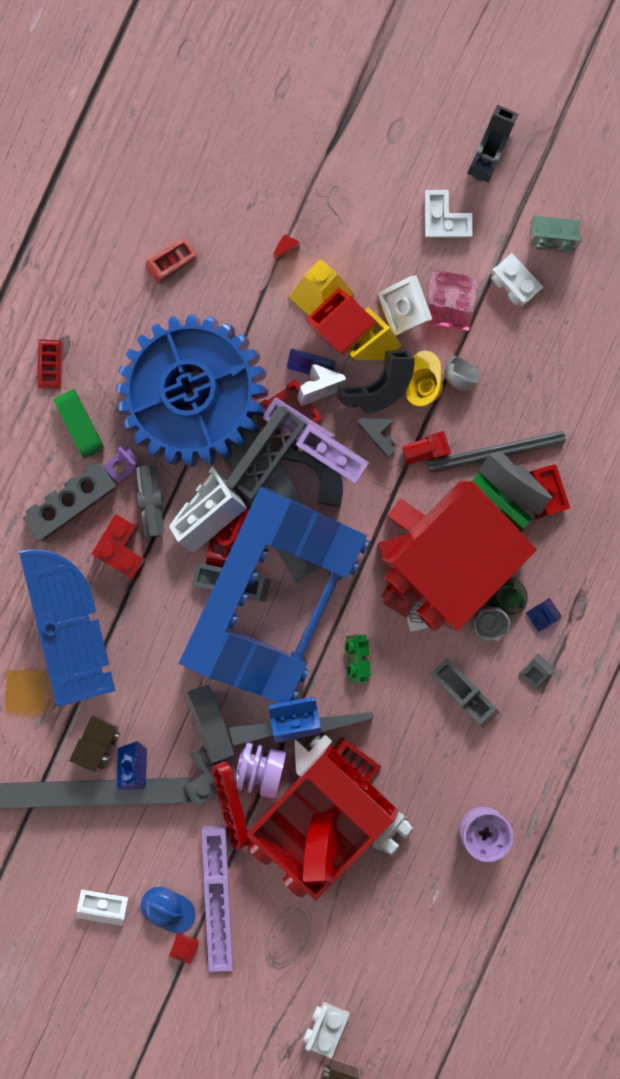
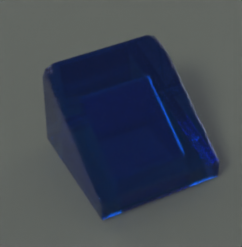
(544, 614)

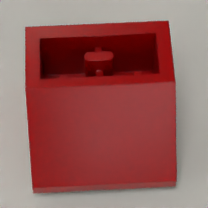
(340, 321)

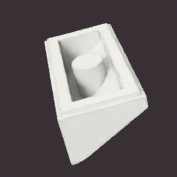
(102, 907)

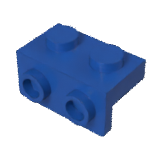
(294, 719)

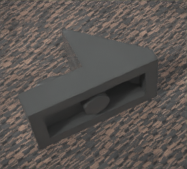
(373, 429)

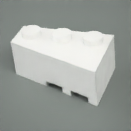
(207, 513)

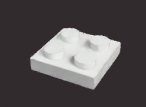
(404, 305)

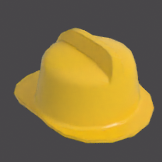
(426, 379)

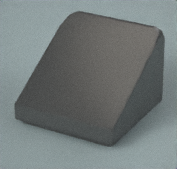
(537, 671)

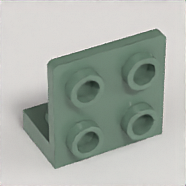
(555, 233)

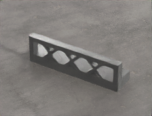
(258, 447)

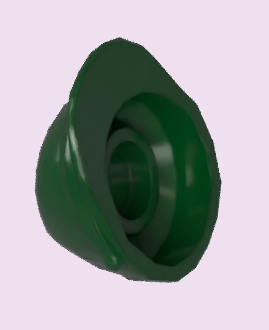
(510, 597)

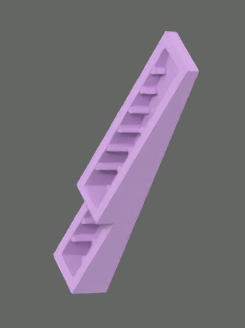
(217, 898)

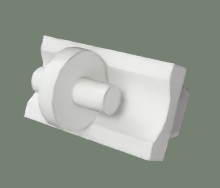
(385, 842)

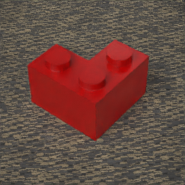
(113, 548)

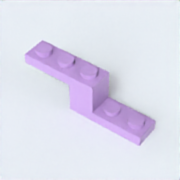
(322, 445)

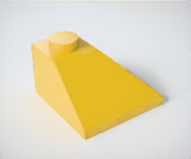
(317, 286)
(375, 342)

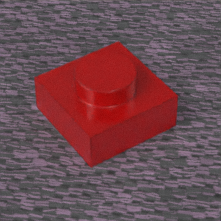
(184, 948)

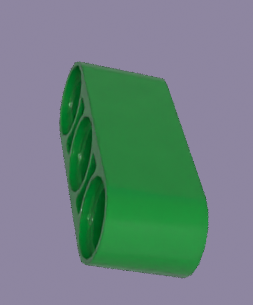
(78, 423)

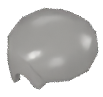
(461, 374)
(491, 623)

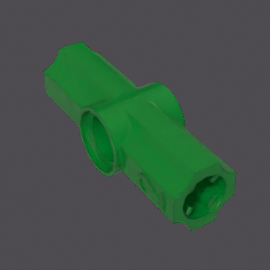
(505, 504)

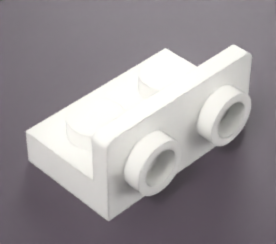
(516, 280)
(326, 1029)

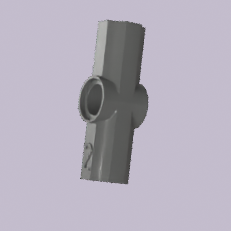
(150, 500)

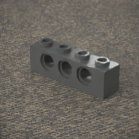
(102, 487)

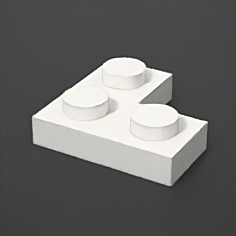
(440, 222)

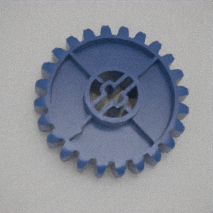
(161, 383)

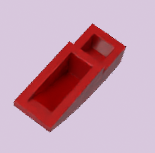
(320, 849)

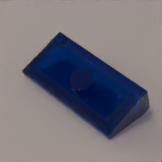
(303, 361)
(131, 766)

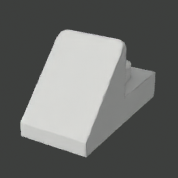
(323, 384)
(304, 757)

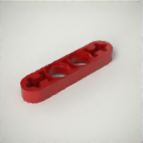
(230, 805)

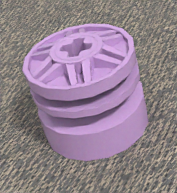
(260, 770)
(491, 845)

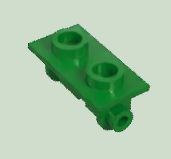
(355, 648)

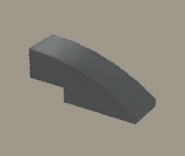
(515, 482)
(207, 575)
(465, 693)
(209, 724)

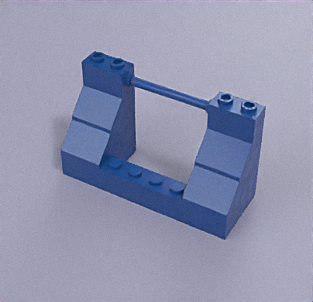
(241, 659)

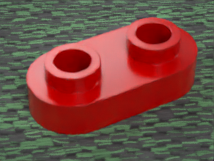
(228, 535)

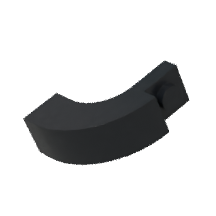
(492, 144)
(386, 389)
(330, 480)

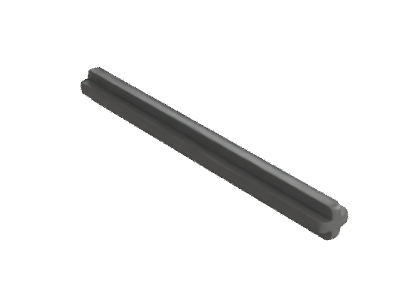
(507, 448)

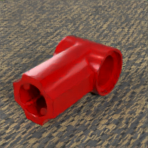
(431, 447)

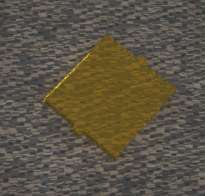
(25, 691)

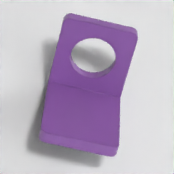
(128, 458)

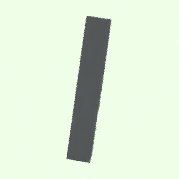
(250, 732)

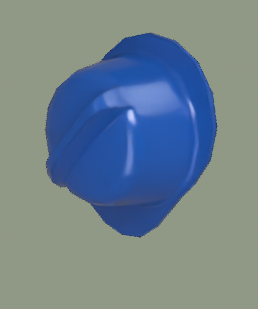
(168, 909)

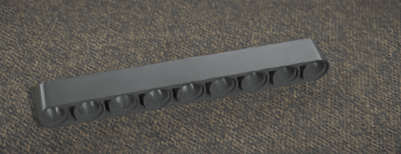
(91, 793)

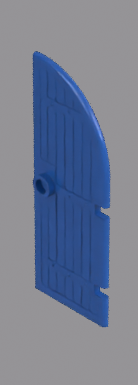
(68, 637)

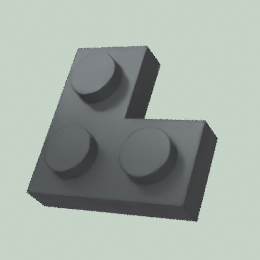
(203, 786)

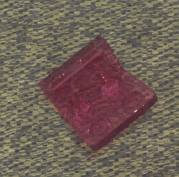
(451, 299)

